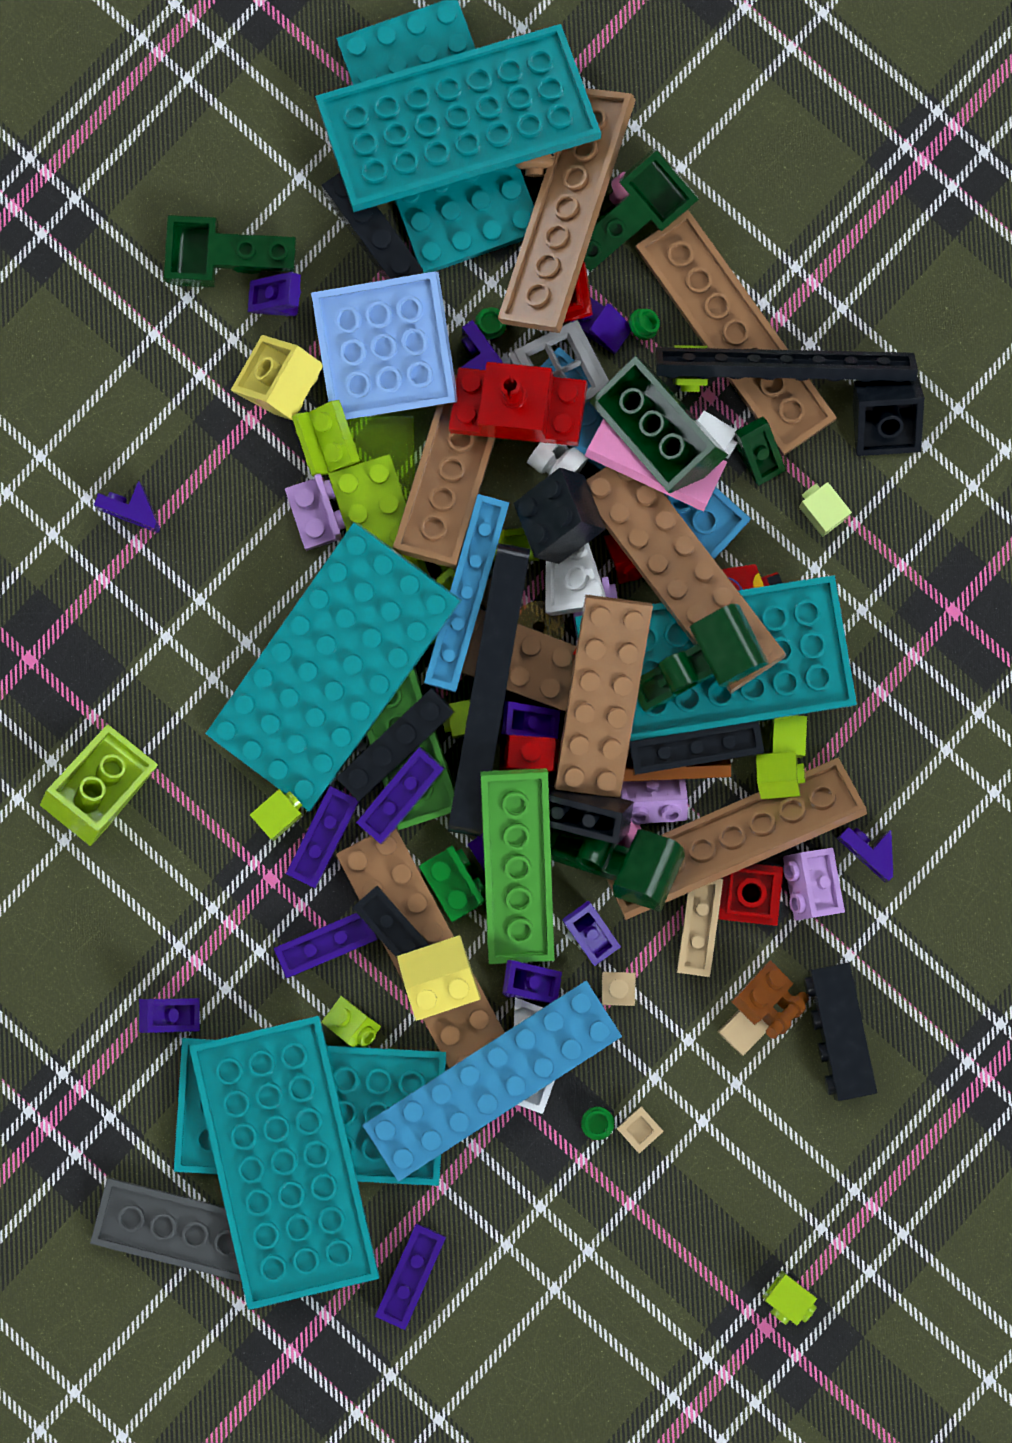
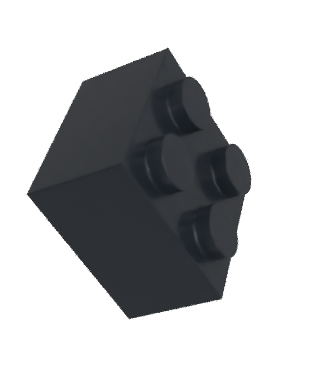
(559, 516)

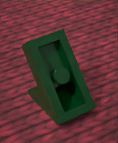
(759, 451)

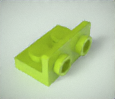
(326, 438)

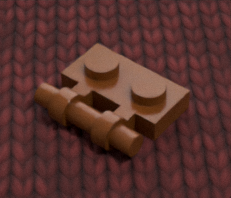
(763, 992)

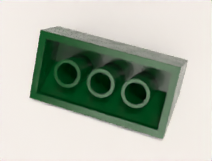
(657, 426)

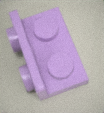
(314, 512)
(656, 800)
(813, 884)

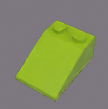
(98, 785)

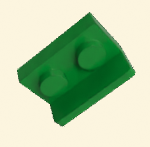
(452, 883)

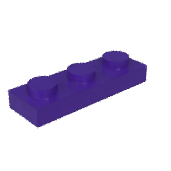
(400, 795)
(322, 837)
(324, 944)
(410, 1276)

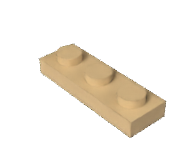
(699, 930)

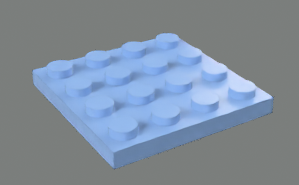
(385, 345)

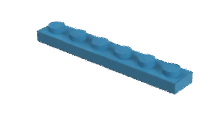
(469, 586)

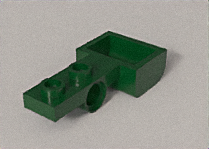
(653, 195)
(197, 249)
(724, 650)
(639, 872)

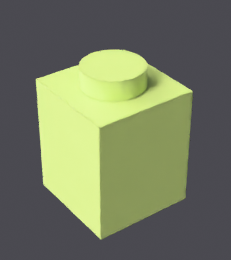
(824, 508)

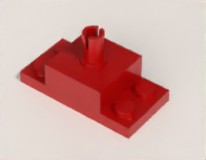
(518, 404)

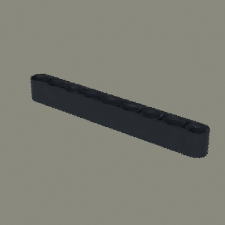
(489, 686)

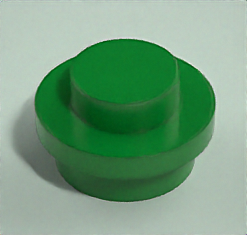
(488, 323)
(644, 323)
(597, 1123)

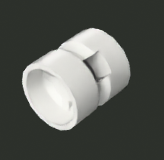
(550, 457)

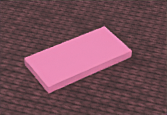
(612, 452)

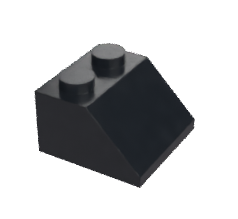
(888, 417)

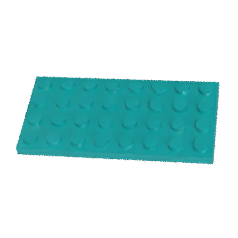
(457, 117)
(463, 216)
(333, 666)
(810, 678)
(366, 1086)
(284, 1162)

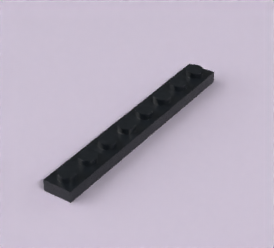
(786, 364)

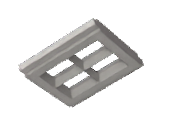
(579, 345)

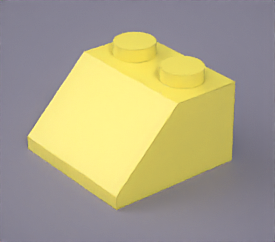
(277, 376)
(438, 978)

